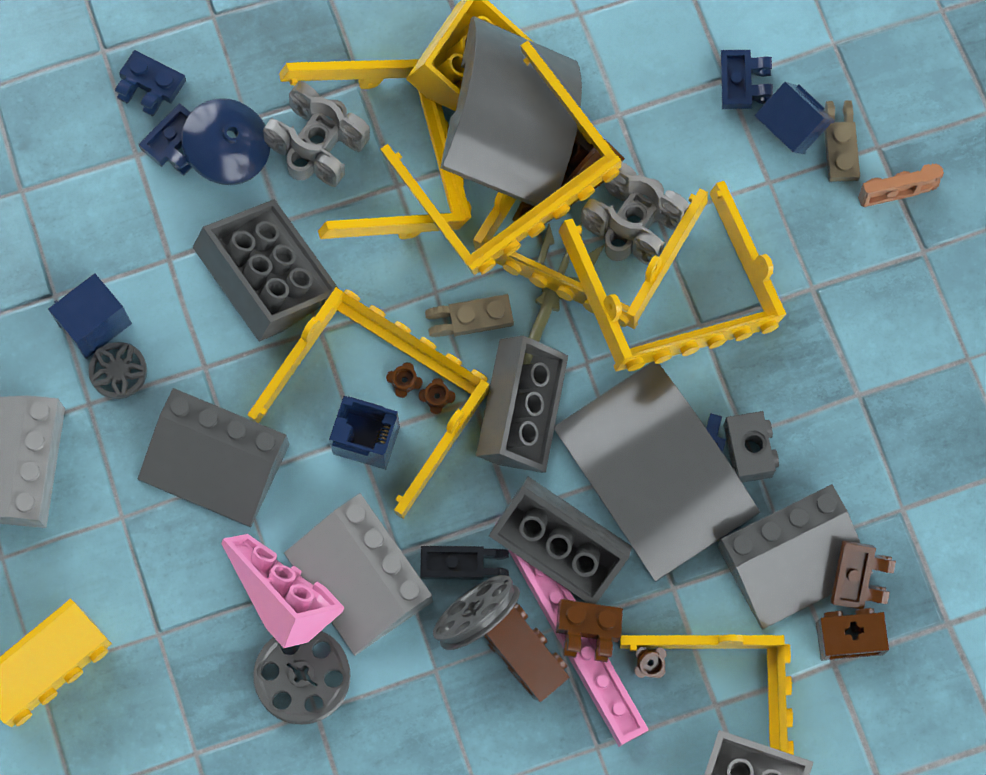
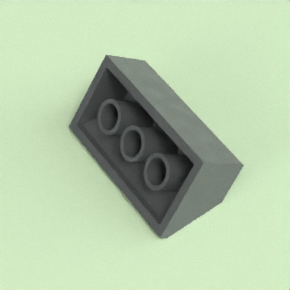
(522, 405)
(561, 541)

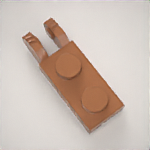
(901, 185)

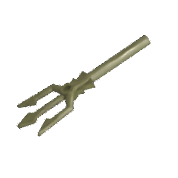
(549, 299)

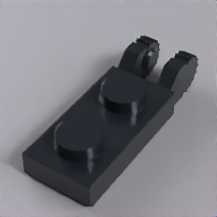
(460, 562)

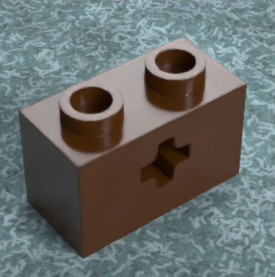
(871, 637)

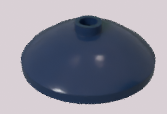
(214, 152)

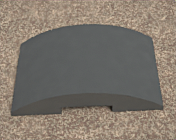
(507, 119)
(657, 470)

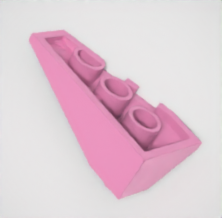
(283, 599)

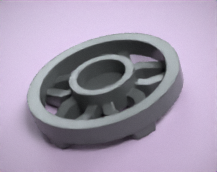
(117, 370)

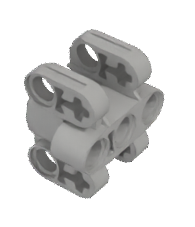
(343, 127)
(630, 187)

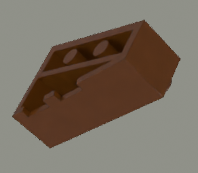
(527, 655)

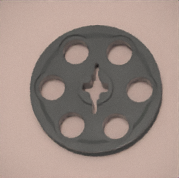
(476, 612)
(301, 691)

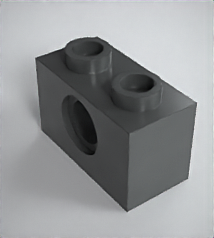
(753, 428)

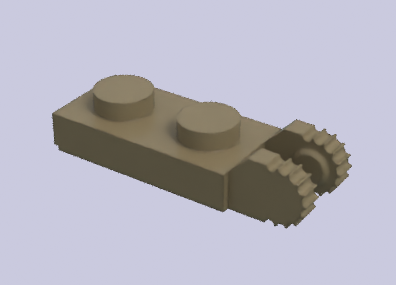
(842, 145)
(472, 316)

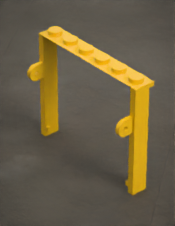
(371, 75)
(554, 206)
(571, 289)
(609, 308)
(398, 336)
(777, 655)

